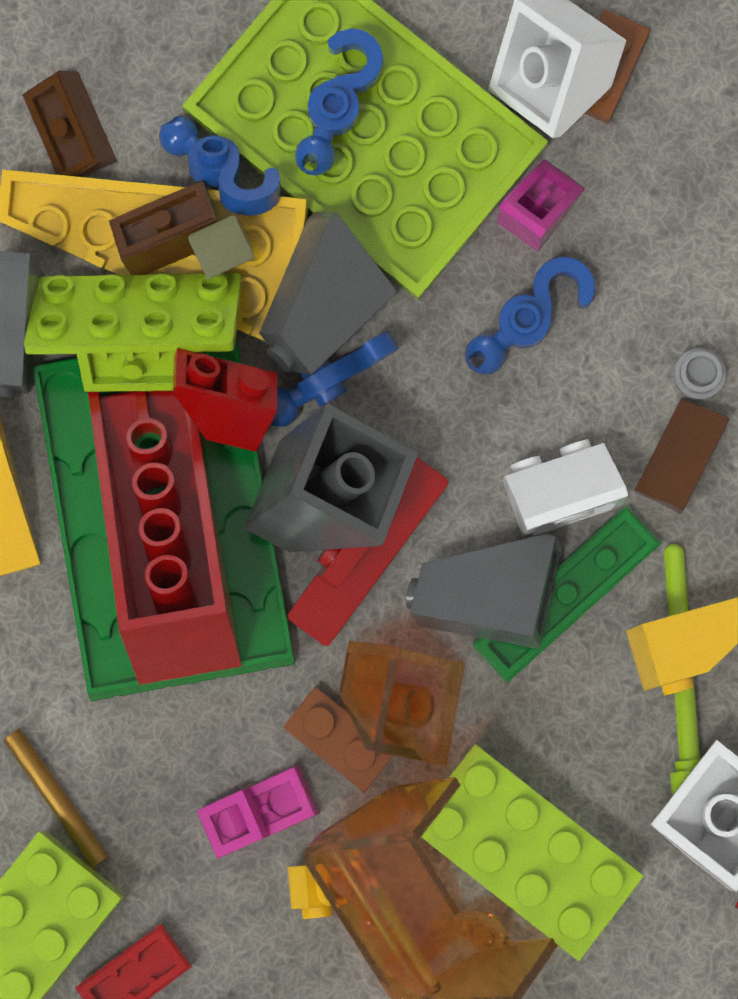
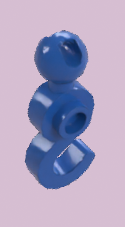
(334, 103)
(218, 165)
(527, 318)
(327, 380)

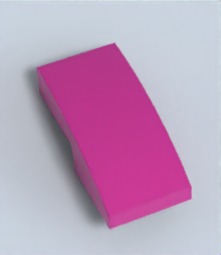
(258, 812)

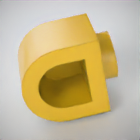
(306, 894)

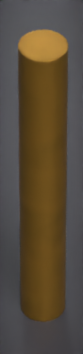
(56, 798)

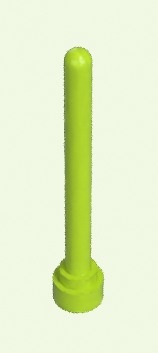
(685, 700)

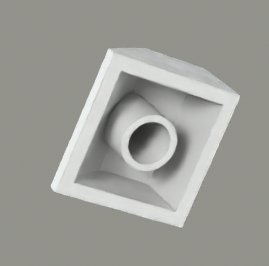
(554, 63)
(564, 489)
(704, 816)

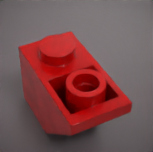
(225, 398)

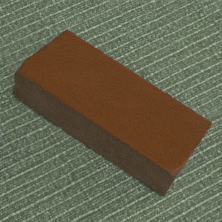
(69, 125)
(160, 230)
(681, 455)

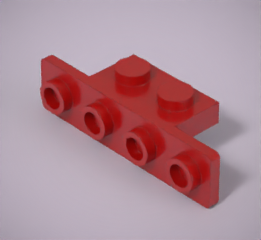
(352, 572)

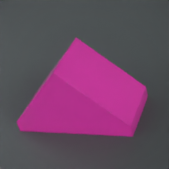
(538, 204)

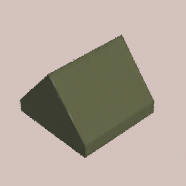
(222, 246)

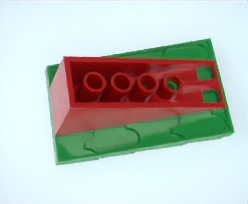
(158, 539)

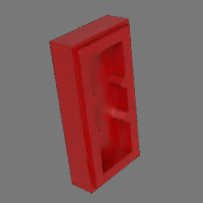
(138, 970)

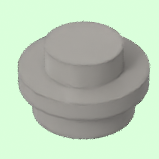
(699, 374)

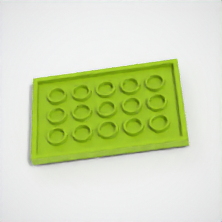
(414, 168)

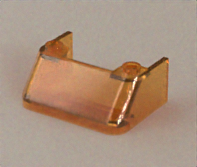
(403, 911)

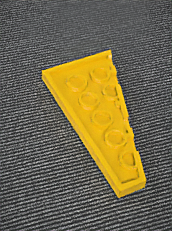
(76, 217)

